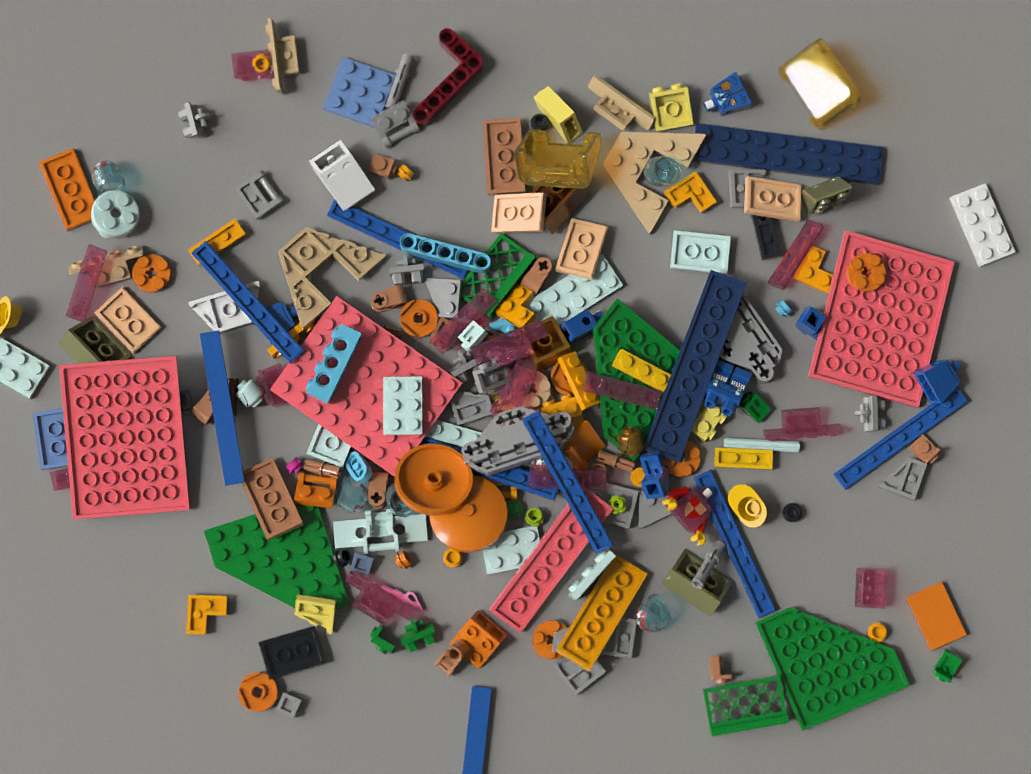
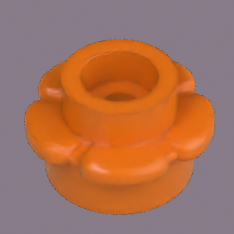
(403, 560)

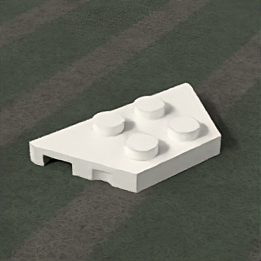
(221, 311)

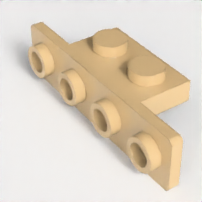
(284, 56)
(617, 107)
(114, 266)

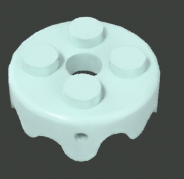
(110, 226)

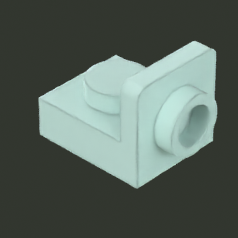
(472, 336)

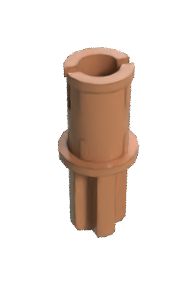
(615, 461)
(323, 468)

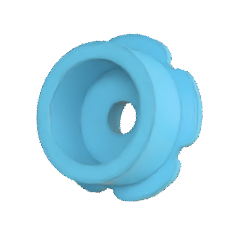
(782, 308)

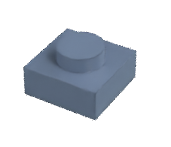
(361, 563)

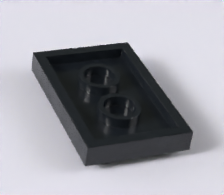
(291, 652)

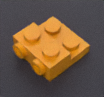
(567, 404)

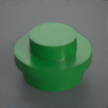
(514, 509)

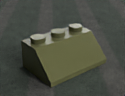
(92, 343)
(680, 579)

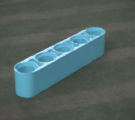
(438, 247)

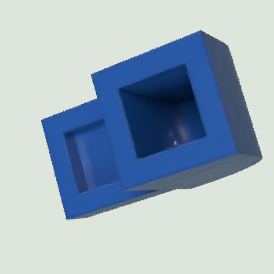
(810, 322)
(657, 476)

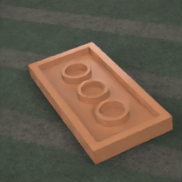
(500, 142)
(271, 499)

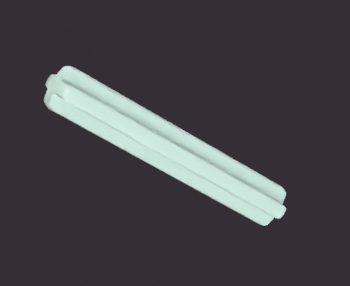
(783, 446)

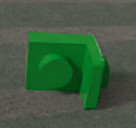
(754, 406)

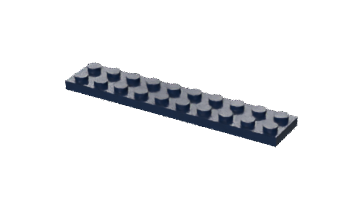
(789, 154)
(695, 366)

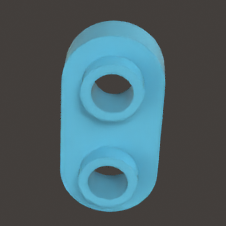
(358, 467)

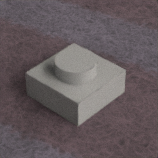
(288, 705)

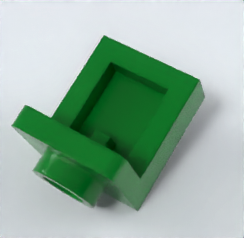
(382, 645)
(947, 665)

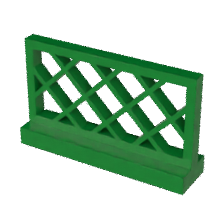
(511, 281)
(752, 721)

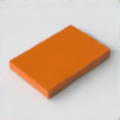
(936, 616)

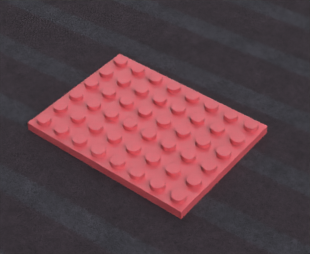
(882, 335)
(357, 405)
(124, 437)

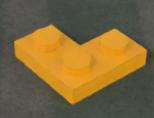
(691, 188)
(810, 274)
(514, 308)
(200, 607)

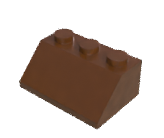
(560, 204)

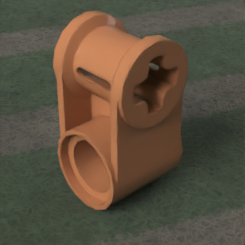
(535, 278)
(391, 299)
(203, 409)
(377, 487)
(450, 658)

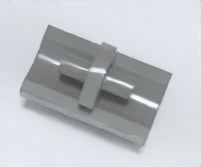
(196, 118)
(415, 271)
(459, 370)
(869, 413)

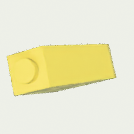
(559, 114)

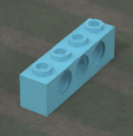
(341, 334)

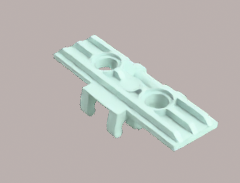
(380, 525)

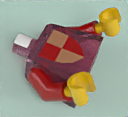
(690, 510)

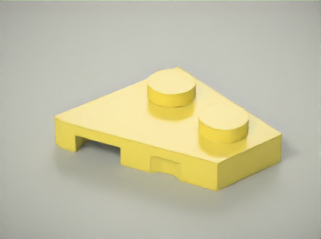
(316, 611)

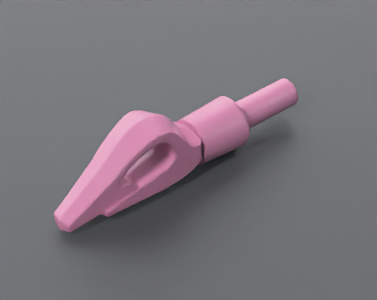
(403, 596)

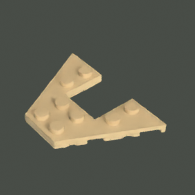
(628, 160)
(306, 254)

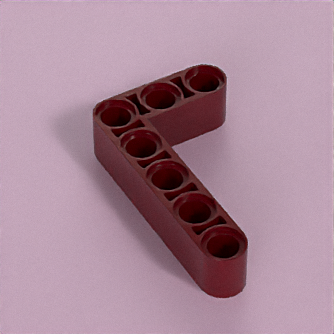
(450, 81)

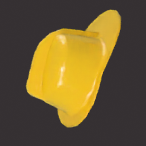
(9, 313)
(747, 505)

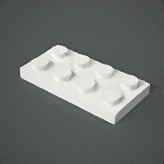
(982, 225)

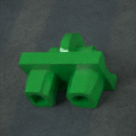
(416, 631)

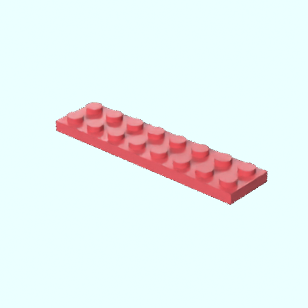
(545, 566)

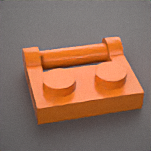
(315, 495)

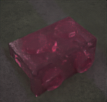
(243, 65)
(267, 378)
(870, 588)

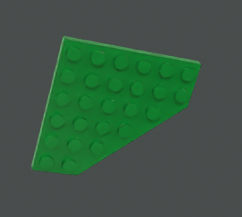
(627, 331)
(282, 567)
(827, 666)

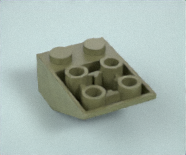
(825, 194)

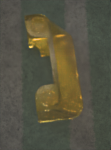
(821, 84)
(556, 163)

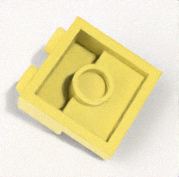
(671, 107)
(706, 422)

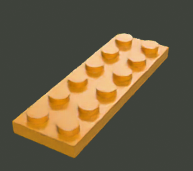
(601, 612)

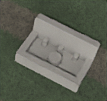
(490, 376)

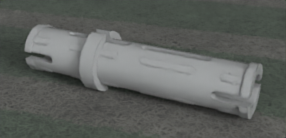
(405, 62)
(708, 564)

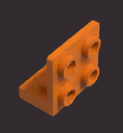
(583, 445)
(481, 636)

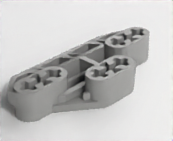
(744, 344)
(512, 438)

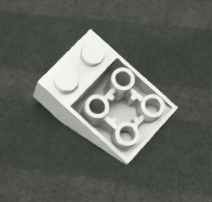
(342, 175)

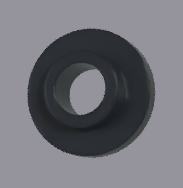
(540, 117)
(792, 506)
(341, 557)

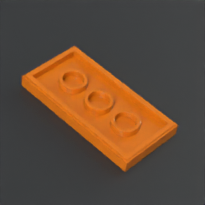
(69, 188)

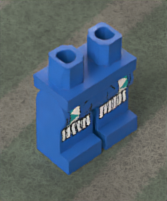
(726, 394)

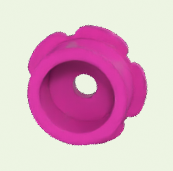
(294, 466)

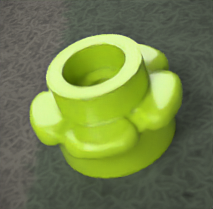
(621, 501)
(534, 512)

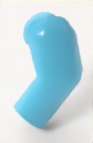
(503, 325)

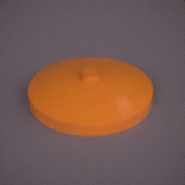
(433, 479)
(476, 522)

